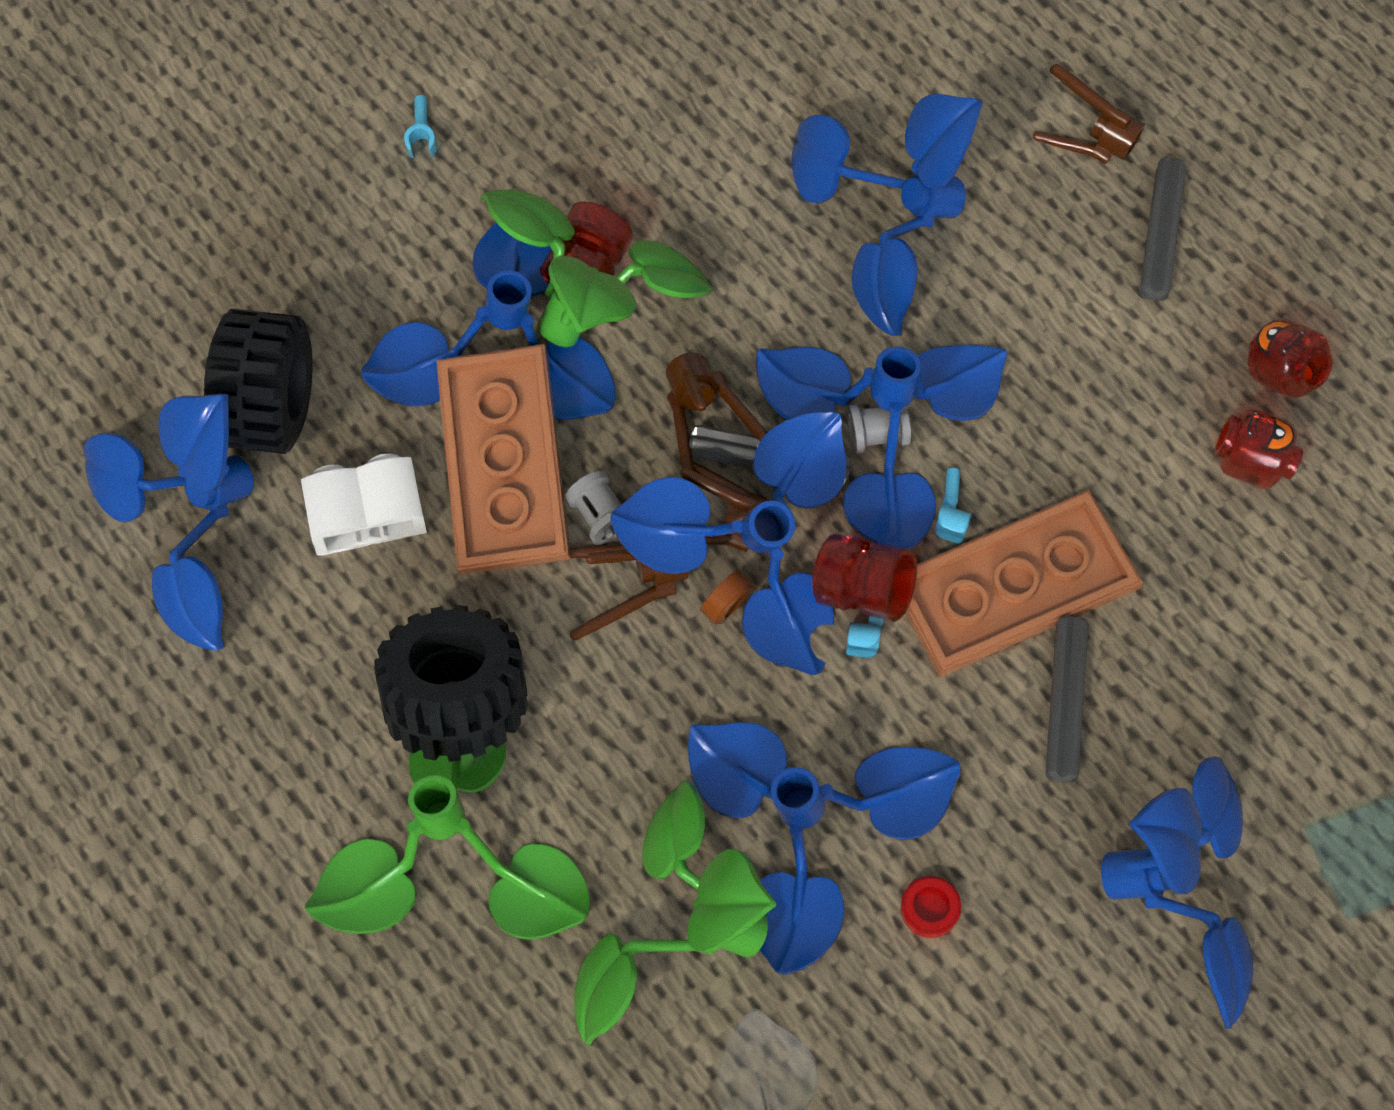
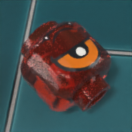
(1290, 358)
(1258, 448)

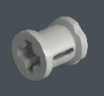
(871, 426)
(595, 503)

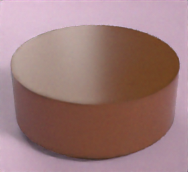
(727, 597)

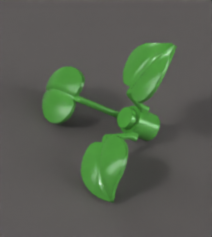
(580, 293)
(367, 886)
(725, 915)

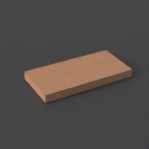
(503, 460)
(1018, 582)

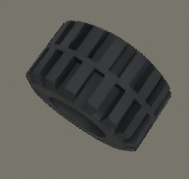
(266, 372)
(459, 715)

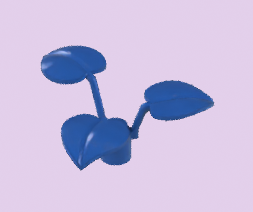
(937, 140)
(406, 357)
(956, 379)
(195, 439)
(668, 519)
(744, 761)
(1174, 830)

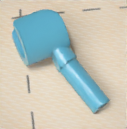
(420, 128)
(951, 521)
(864, 638)

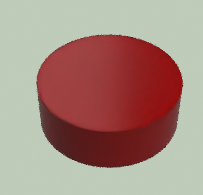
(930, 906)

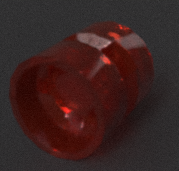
(598, 239)
(865, 577)

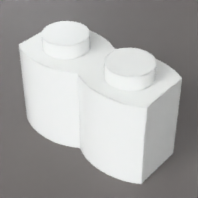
(362, 504)

